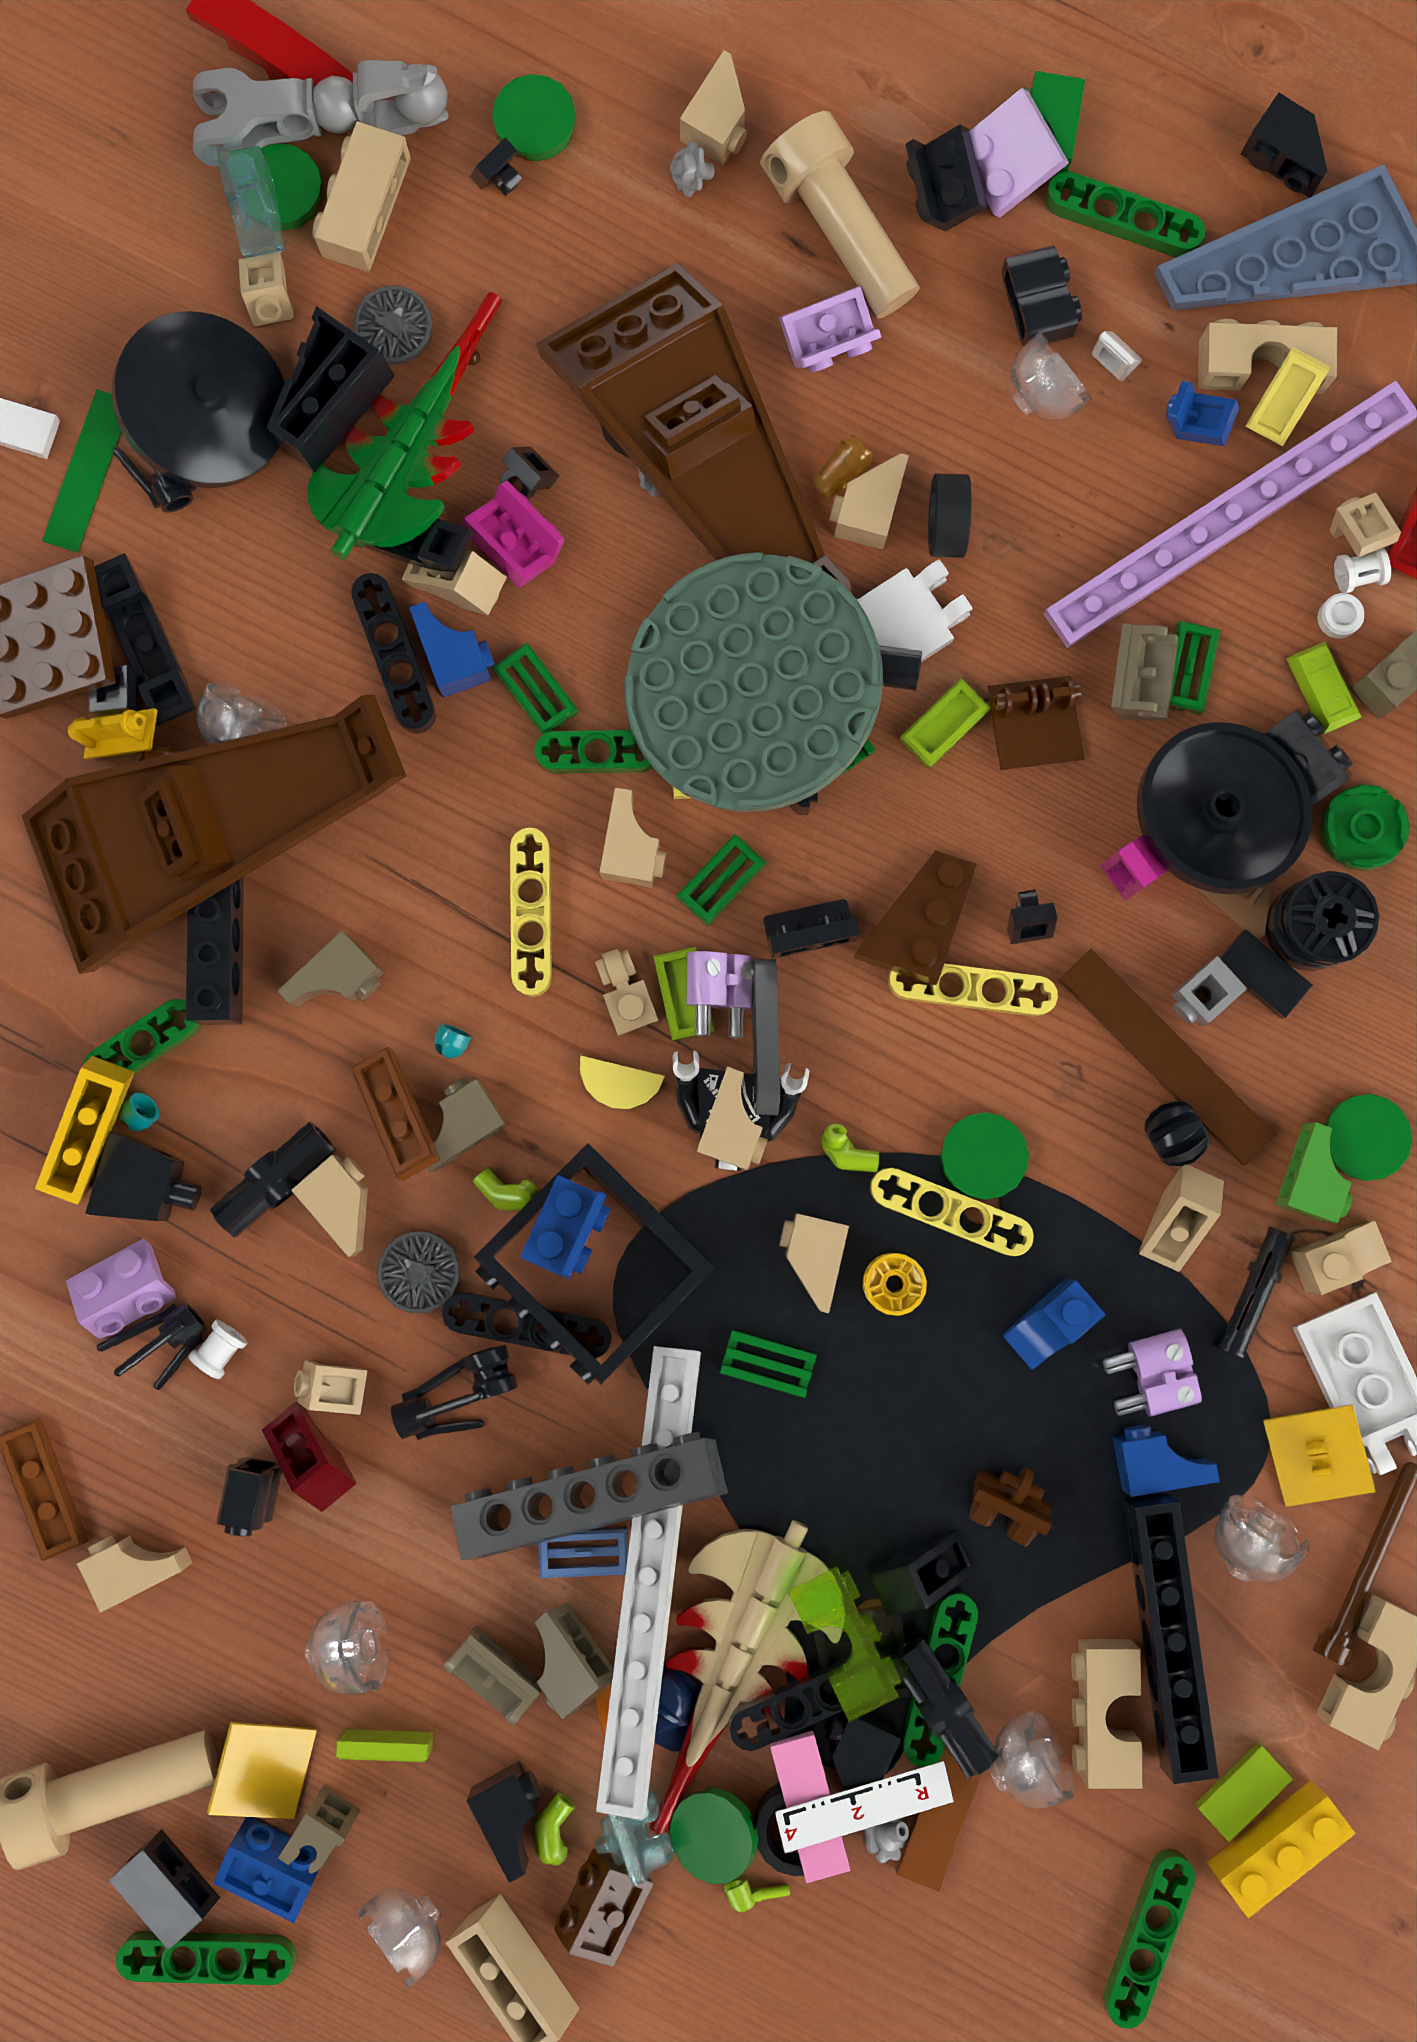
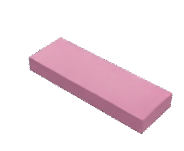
(803, 1781)

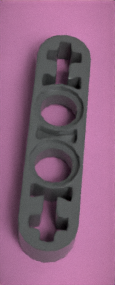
(765, 1037)

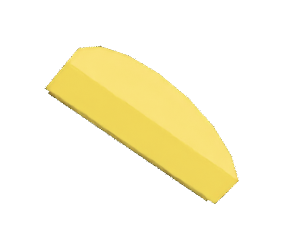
(617, 1084)

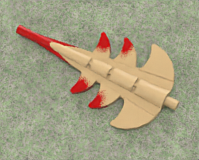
(747, 1633)

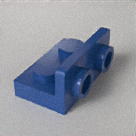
(564, 1228)
(257, 1874)

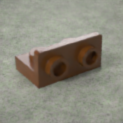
(600, 1910)

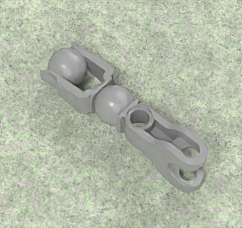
(296, 109)

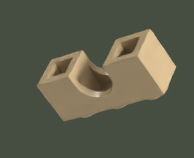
(1230, 348)
(1105, 1672)
(1369, 1706)

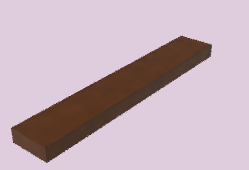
(1167, 1056)

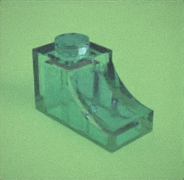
(252, 201)

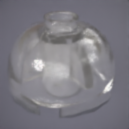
(1046, 382)
(228, 716)
(1258, 1541)
(347, 1648)
(1031, 1763)
(404, 1930)

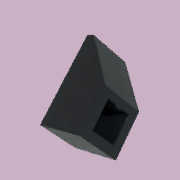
(1288, 146)

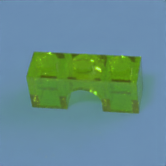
(864, 1679)

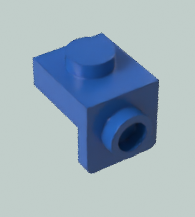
(1201, 416)

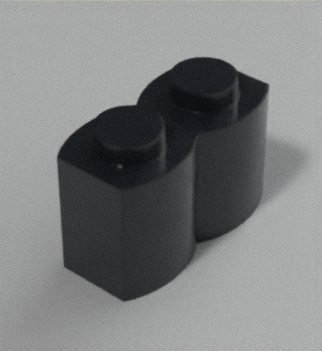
(1040, 295)
(248, 1495)

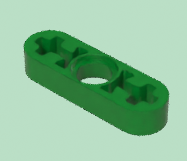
(565, 761)
(163, 1016)

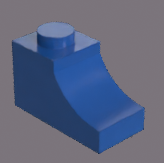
(453, 655)
(1053, 1323)
(1151, 1466)

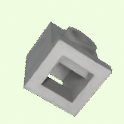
(1221, 990)

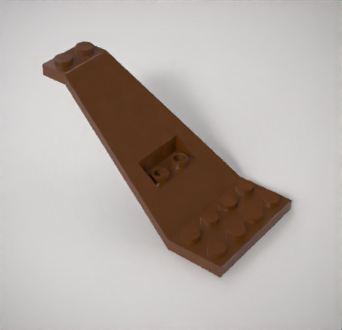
(687, 412)
(174, 829)

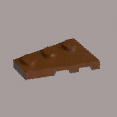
(922, 921)

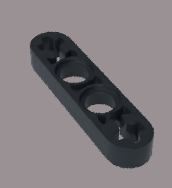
(391, 654)
(526, 1330)
(806, 1690)

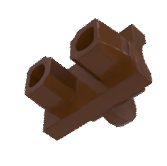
(1014, 1498)

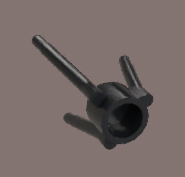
(164, 491)
(180, 1326)
(417, 1414)

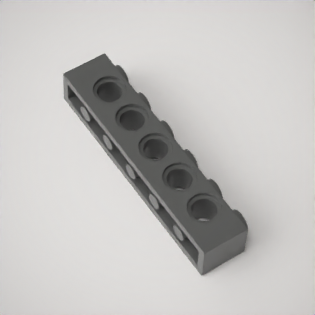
(477, 1518)

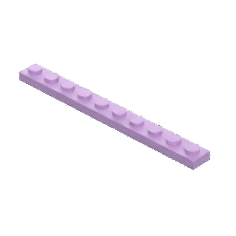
(1231, 514)

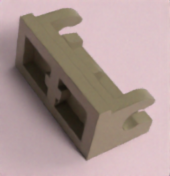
(1144, 673)
(494, 1675)
(322, 1828)

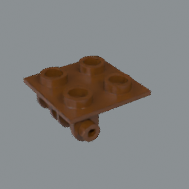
(1036, 722)

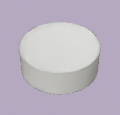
(1340, 615)

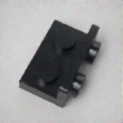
(946, 179)
(1321, 765)
(810, 928)

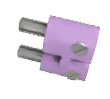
(719, 983)
(1162, 1373)

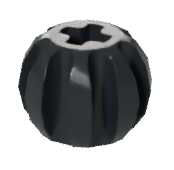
(1176, 1133)

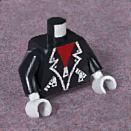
(698, 1094)

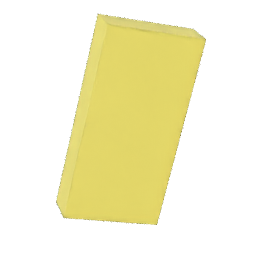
(1287, 396)

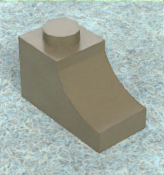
(1390, 679)
(335, 969)
(467, 1120)
(573, 1662)

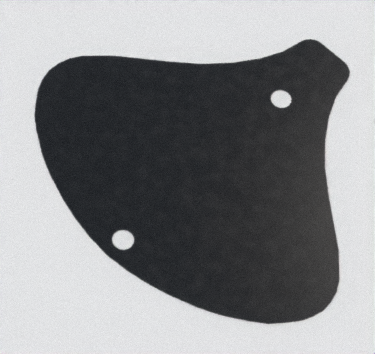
(931, 1396)

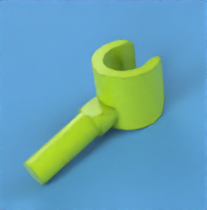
(743, 1898)

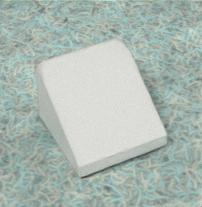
(1115, 355)

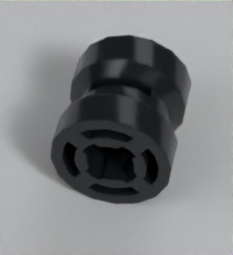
(491, 1371)

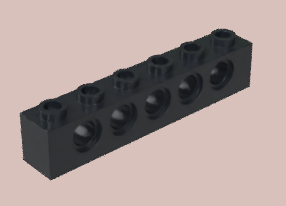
(216, 958)
(1170, 1638)

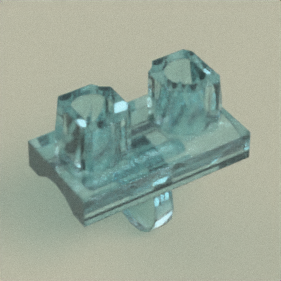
(631, 1844)

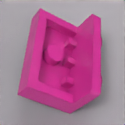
(514, 535)

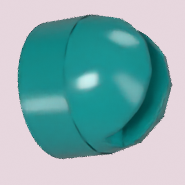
(451, 1041)
(146, 1107)

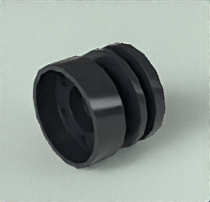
(1301, 932)

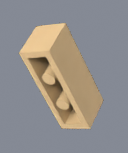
(361, 196)
(512, 1974)

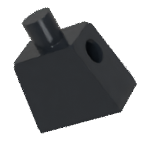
(139, 1182)

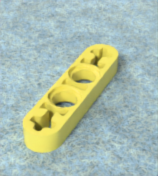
(526, 912)
(972, 995)
(950, 1214)

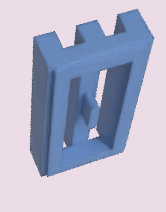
(621, 1549)

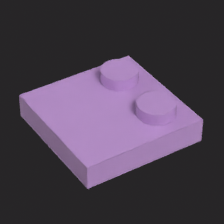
(1014, 152)

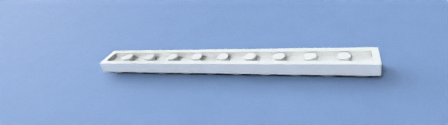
(646, 1600)

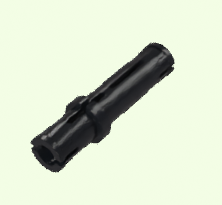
(1274, 1247)

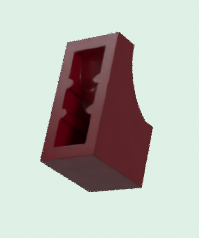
(307, 1458)

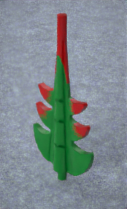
(374, 502)

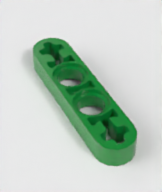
(1122, 222)
(966, 1626)
(1143, 1936)
(207, 1968)

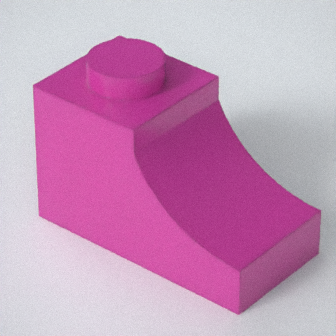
(1133, 868)

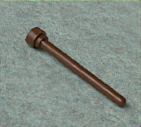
(1336, 1642)

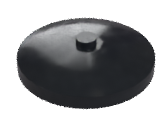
(197, 399)
(1224, 808)

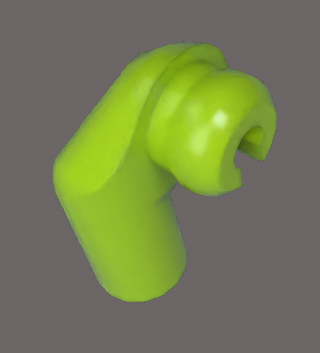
(844, 1154)
(505, 1197)
(548, 1843)

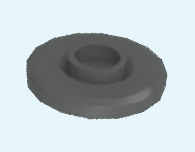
(395, 323)
(418, 1272)

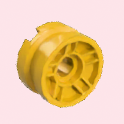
(899, 1301)

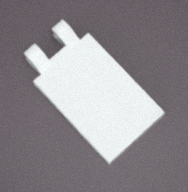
(908, 614)
(1364, 1365)

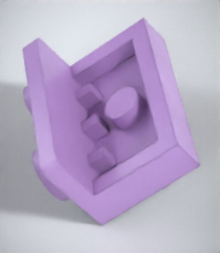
(829, 329)
(119, 1290)

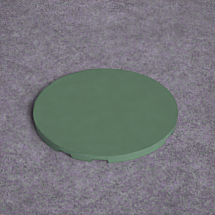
(753, 682)

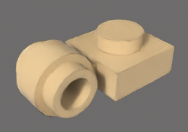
(629, 1004)

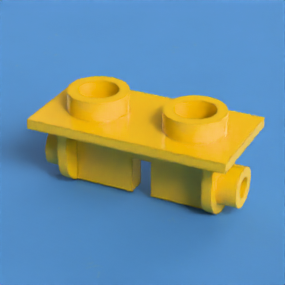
(115, 733)

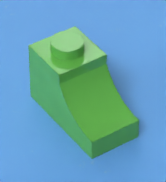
(1311, 1180)

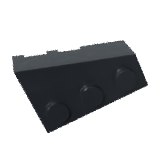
(328, 391)

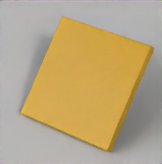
(1319, 1455)
(261, 1770)

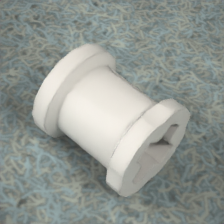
(1363, 570)
(217, 1349)

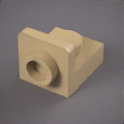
(265, 289)
(1365, 524)
(330, 1387)

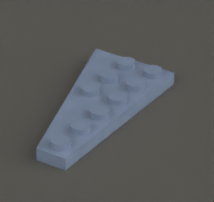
(1323, 245)

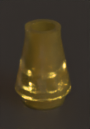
(845, 464)

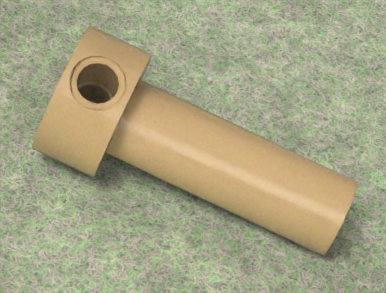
(810, 166)
(43, 1809)

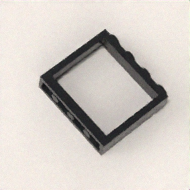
(644, 1214)

